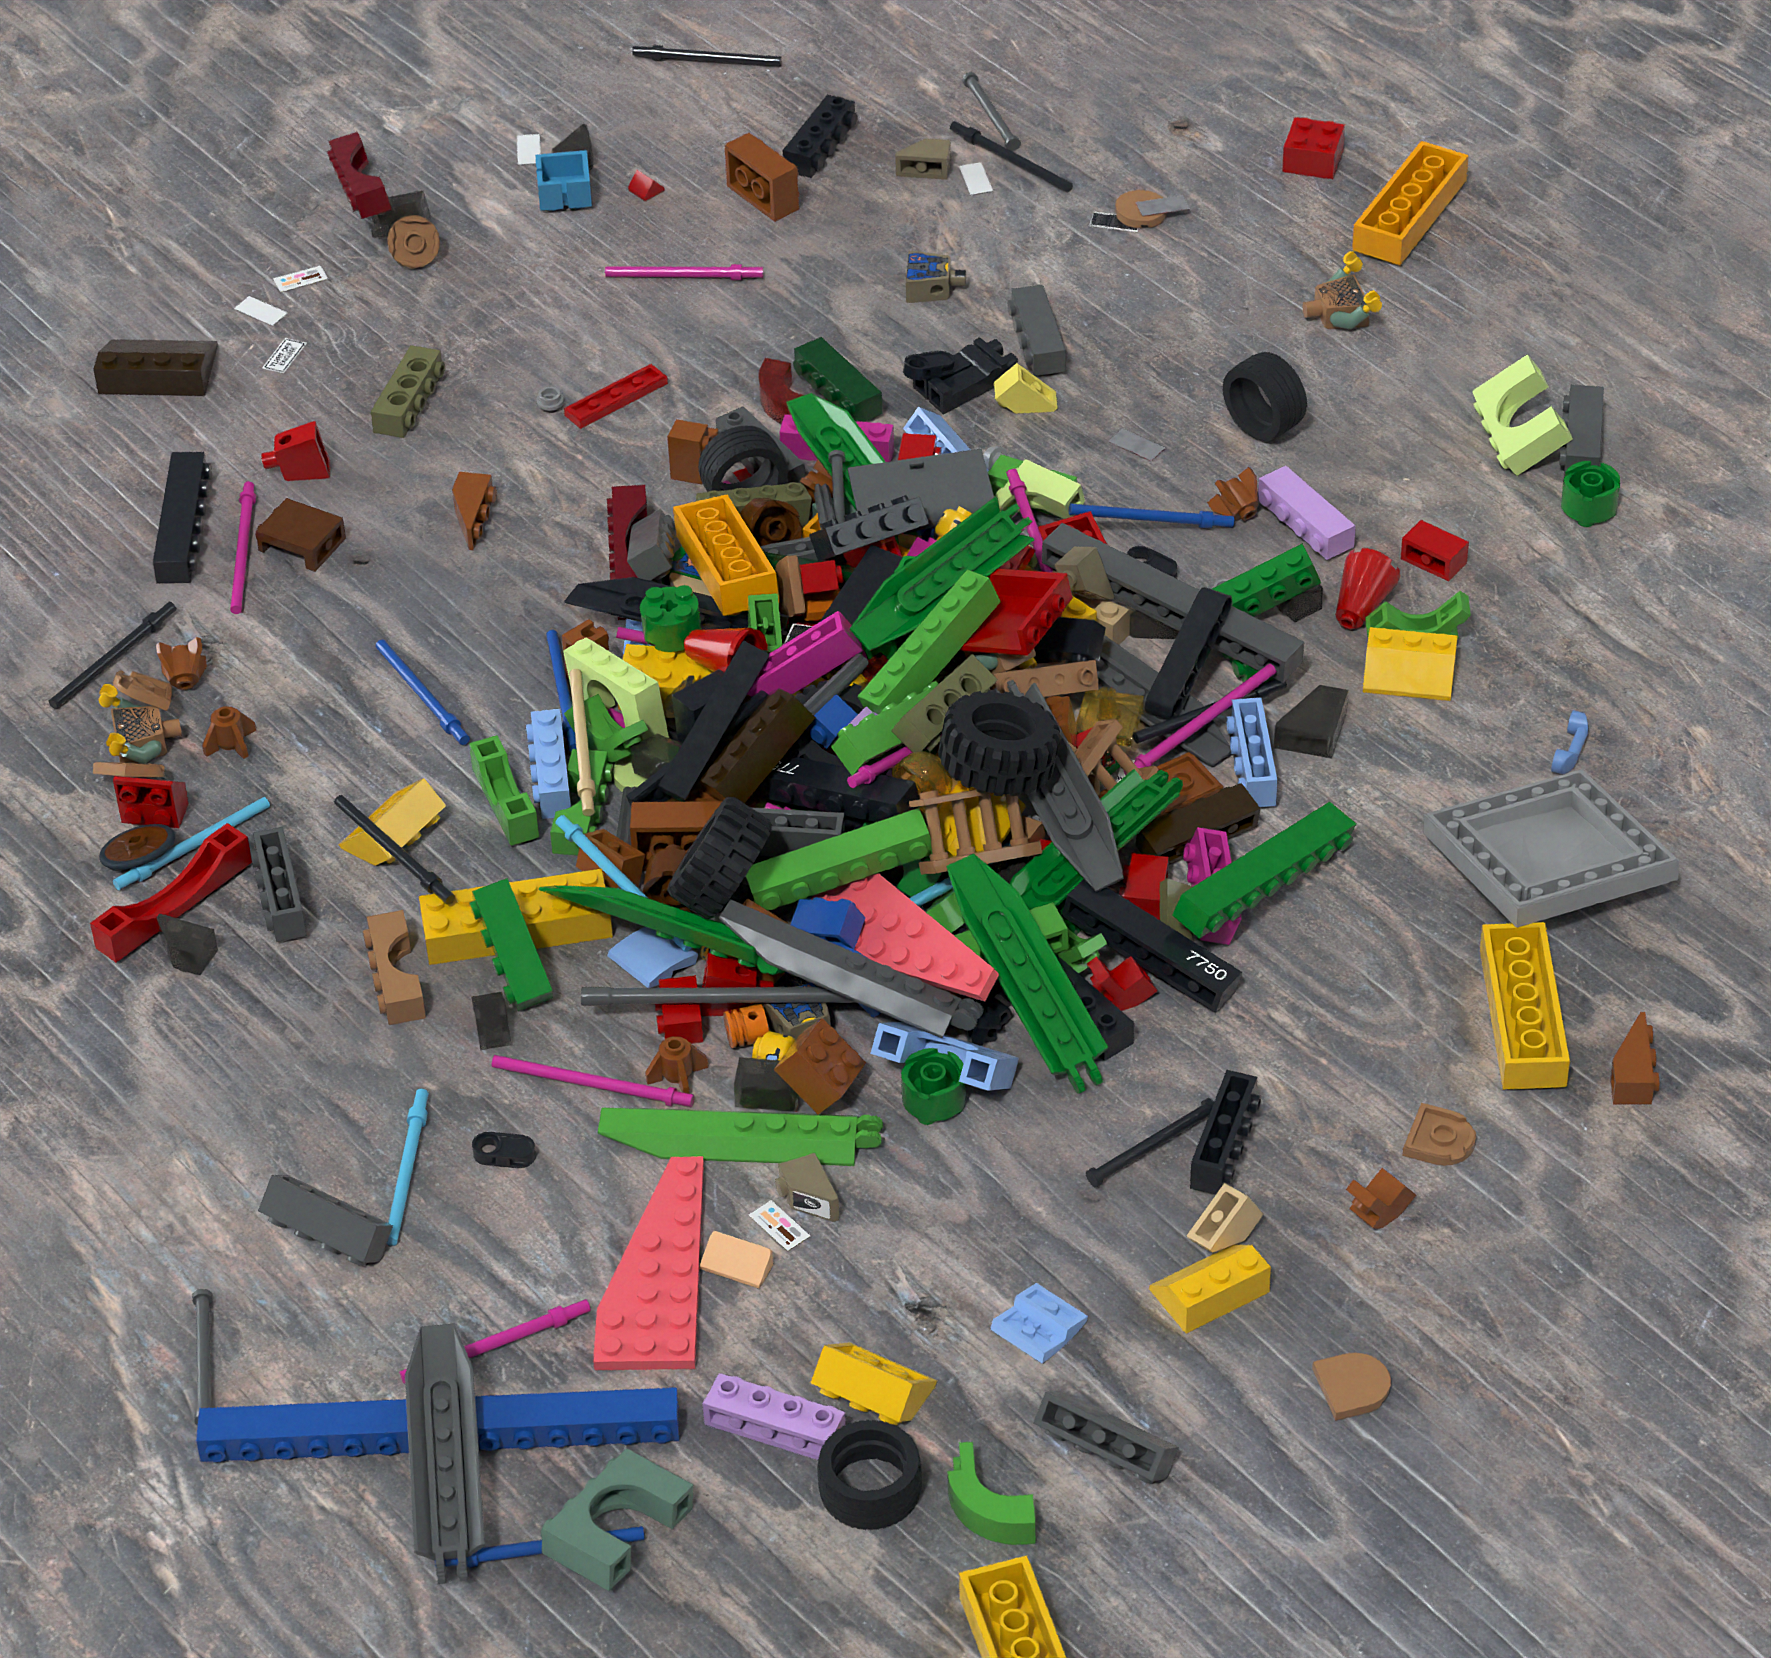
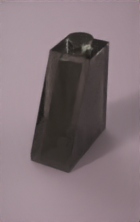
(1313, 723)

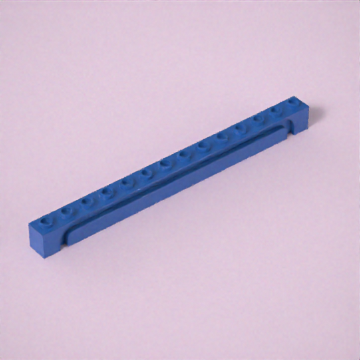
(382, 1426)

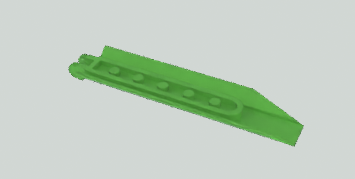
(741, 1134)

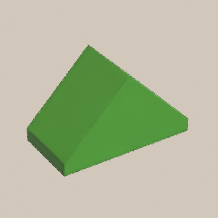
(765, 616)

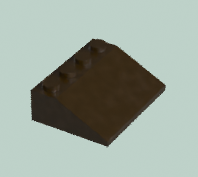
(154, 367)
(756, 747)

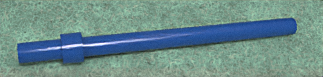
(1203, 519)
(562, 685)
(447, 720)
(534, 1548)

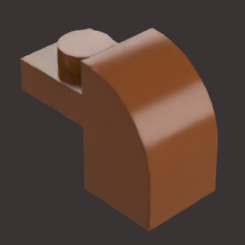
(1381, 1200)

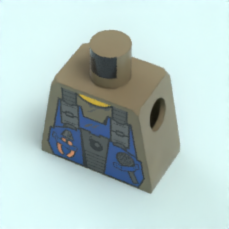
(931, 277)
(795, 1018)

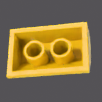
(1410, 664)
(400, 819)
(974, 821)
(1213, 1286)
(871, 1382)

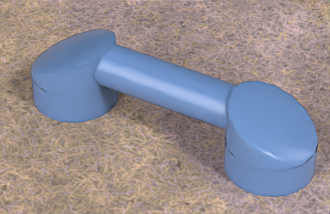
(1566, 760)

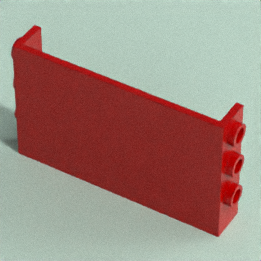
(1026, 611)

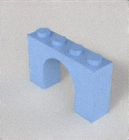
(981, 1067)

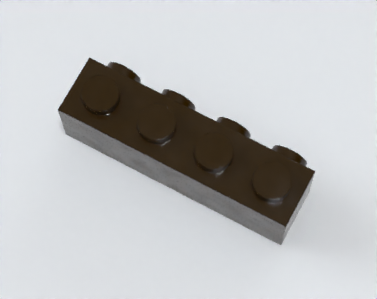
(1227, 811)

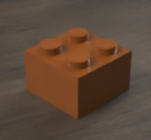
(820, 1066)

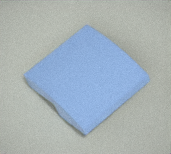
(650, 956)
(1039, 1323)

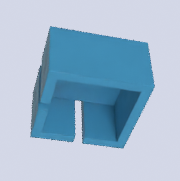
(563, 180)

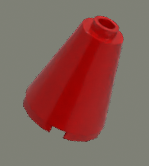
(1364, 586)
(718, 646)

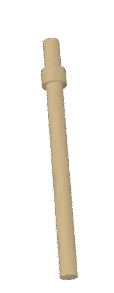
(585, 785)

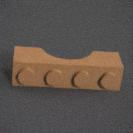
(400, 991)

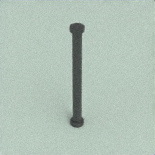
(971, 81)
(837, 459)
(202, 1299)

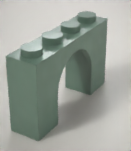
(624, 1484)

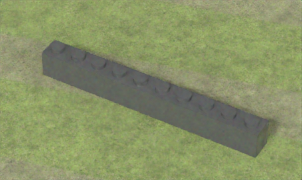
(1171, 599)

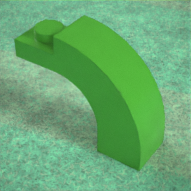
(1440, 621)
(605, 733)
(984, 1512)

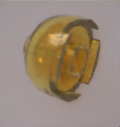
(926, 772)

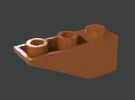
(472, 503)
(1633, 1065)

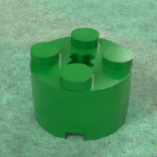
(1590, 493)
(669, 616)
(932, 1085)

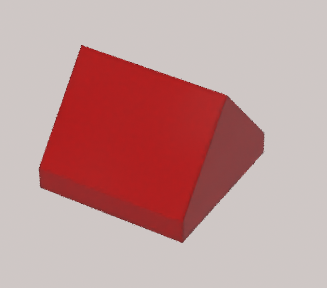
(644, 186)

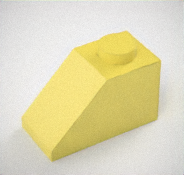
(1024, 392)

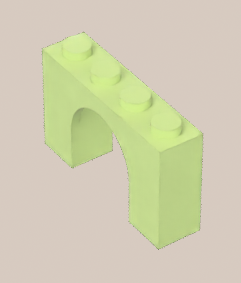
(1499, 400)
(1044, 491)
(613, 677)

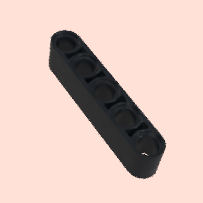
(1188, 653)

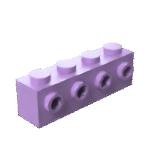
(1306, 512)
(770, 1416)

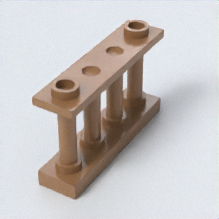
(1051, 678)
(1103, 738)
(992, 850)

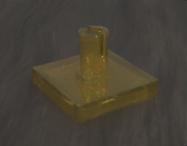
(1108, 705)

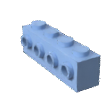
(1253, 750)
(550, 761)

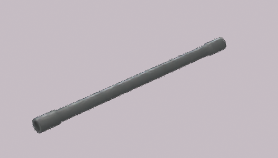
(606, 995)

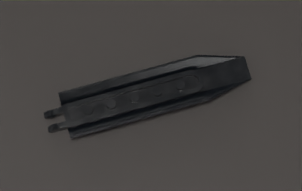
(624, 596)

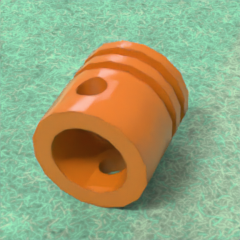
(745, 1025)

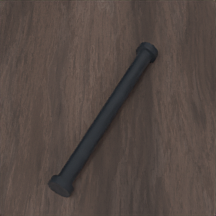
(1096, 1176)

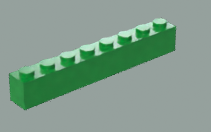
(1264, 870)

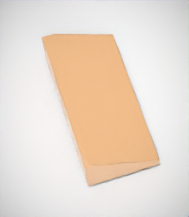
(737, 1259)

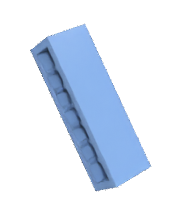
(933, 424)

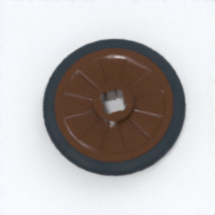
(137, 846)

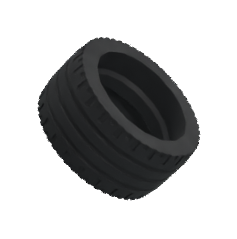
(1280, 386)
(735, 446)
(870, 1507)

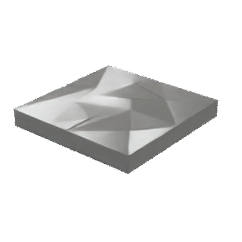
(1550, 847)

